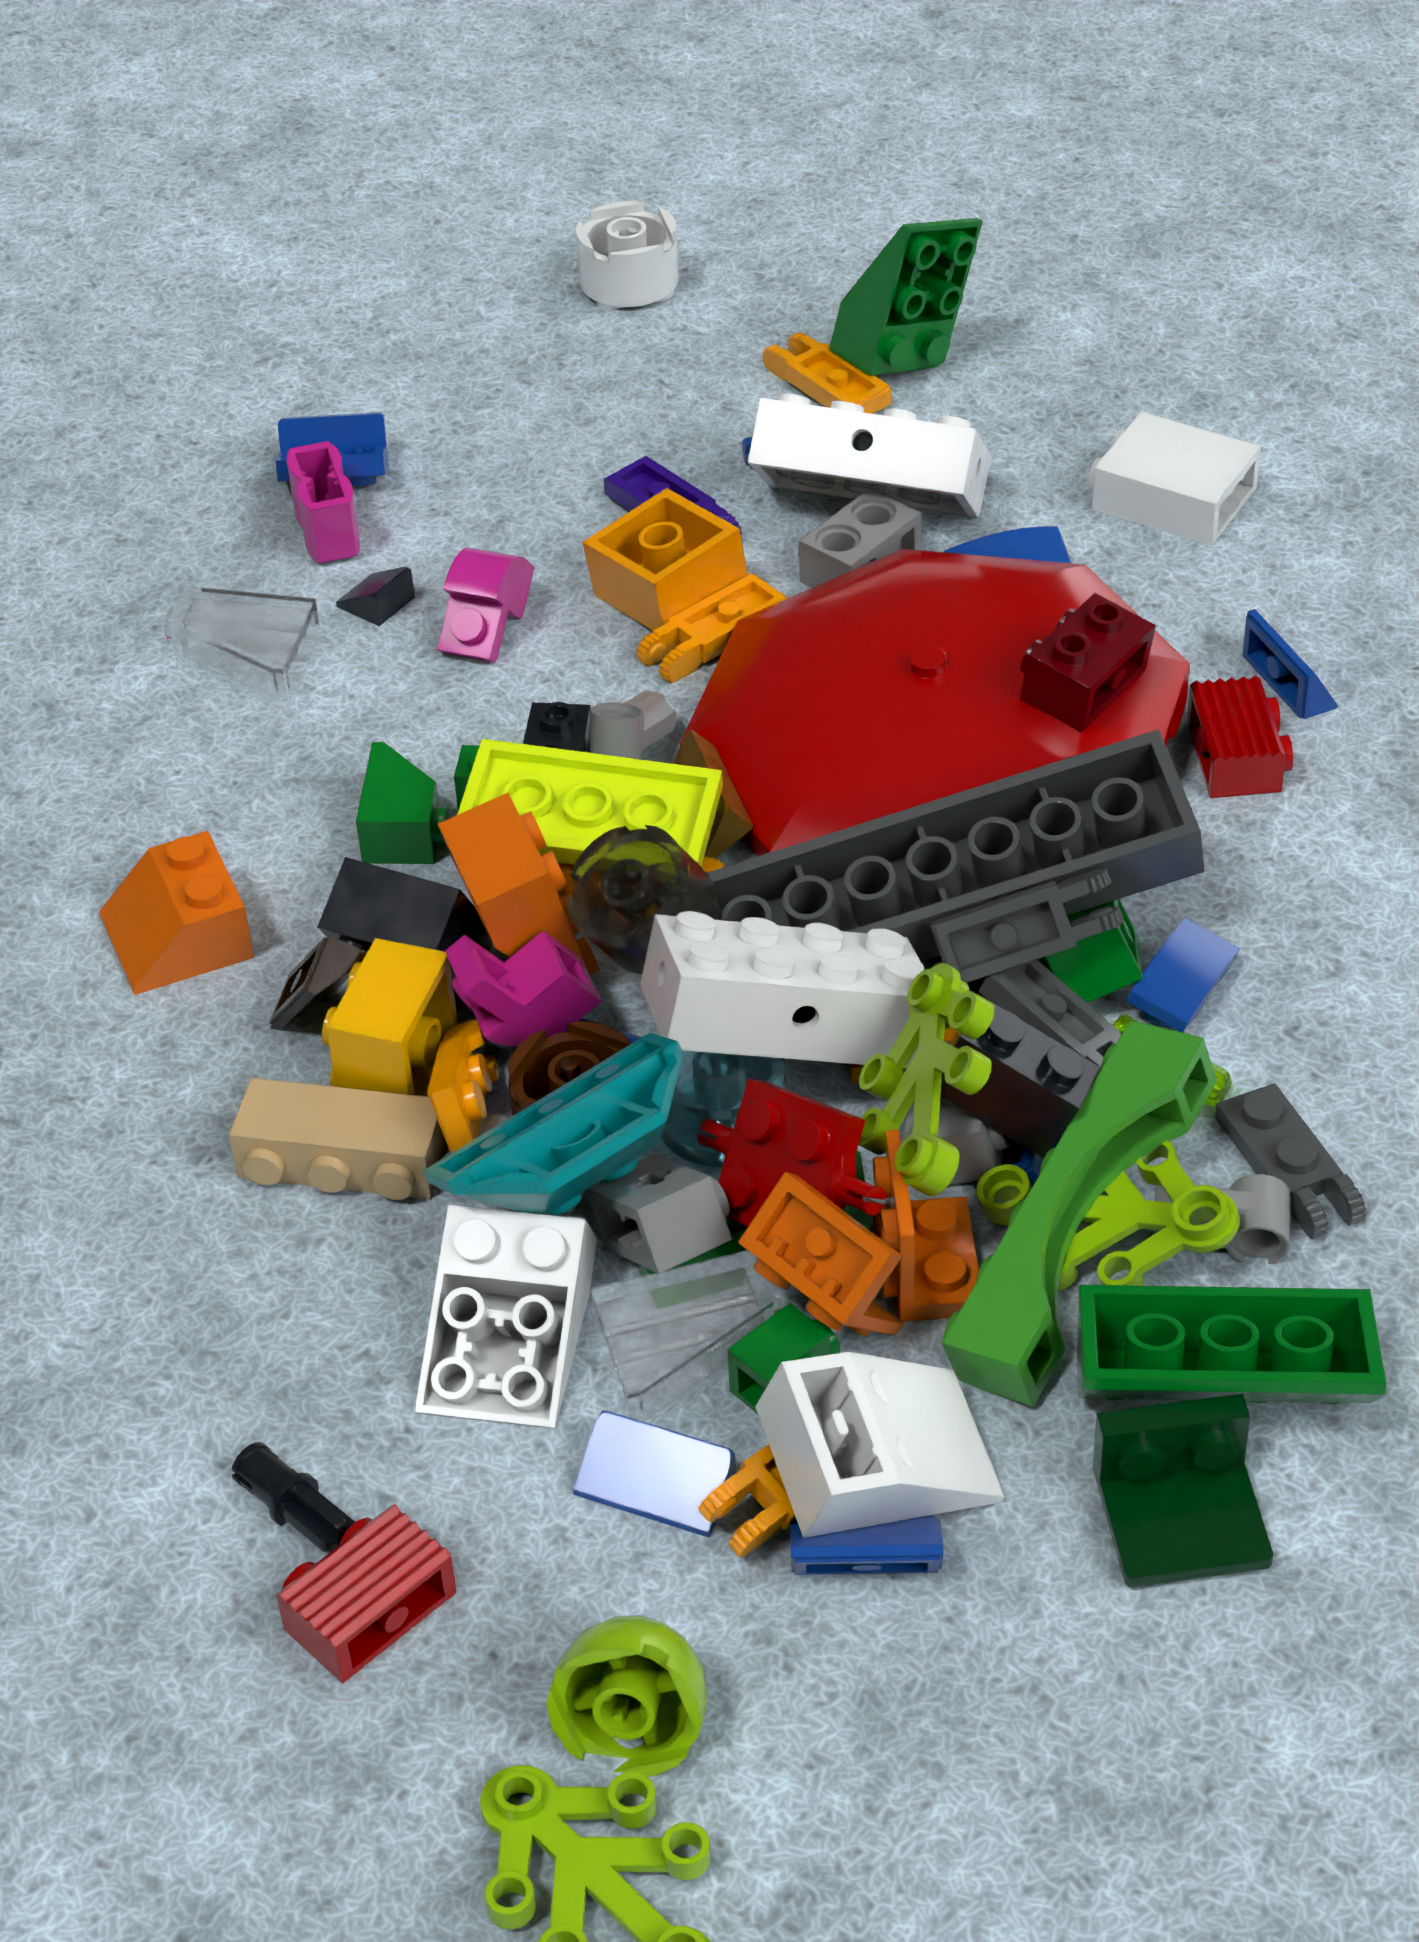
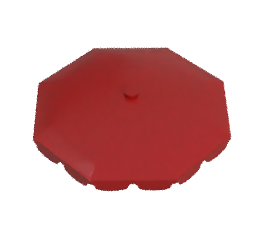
(905, 690)

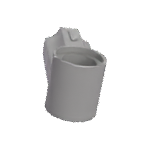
(630, 726)
(1263, 1214)

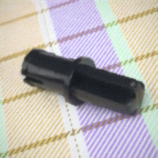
(290, 1496)

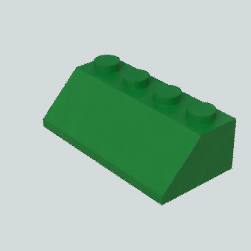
(1228, 1342)

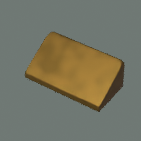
(731, 817)

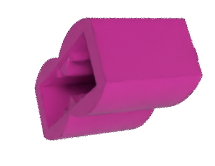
(323, 502)

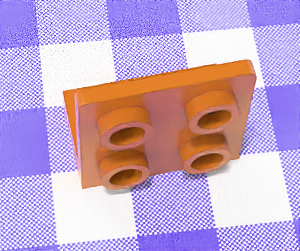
(934, 1243)
(824, 1255)

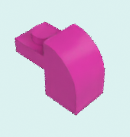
(483, 593)
(529, 992)

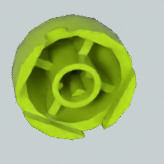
(629, 1683)

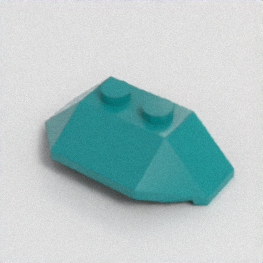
(571, 1136)

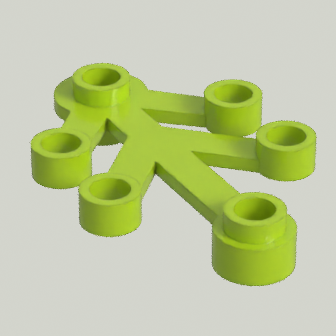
(935, 1003)
(1125, 1212)
(581, 1861)

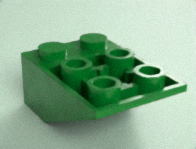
(907, 299)

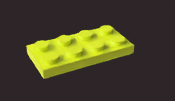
(587, 794)

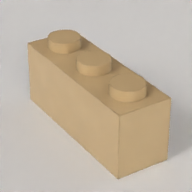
(336, 1138)

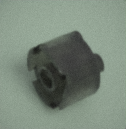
(626, 882)

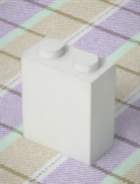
(1175, 477)

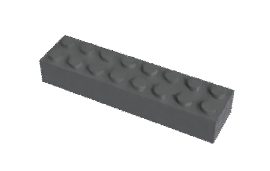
(901, 871)

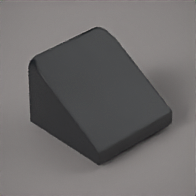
(379, 595)

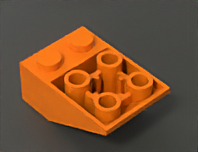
(510, 879)

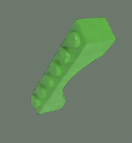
(1143, 1096)

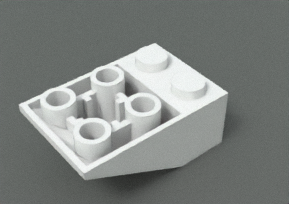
(505, 1315)
(873, 1442)

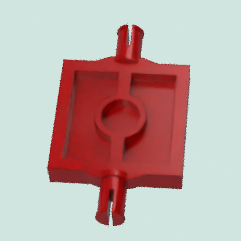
(793, 1135)

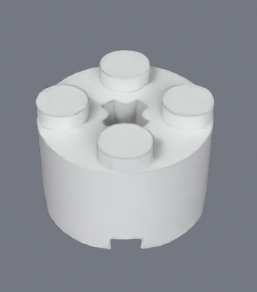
(627, 255)

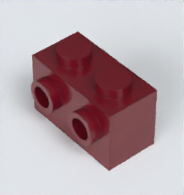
(1086, 661)

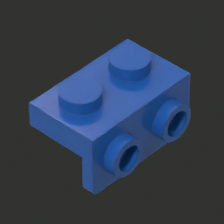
(356, 436)

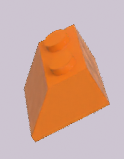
(177, 915)

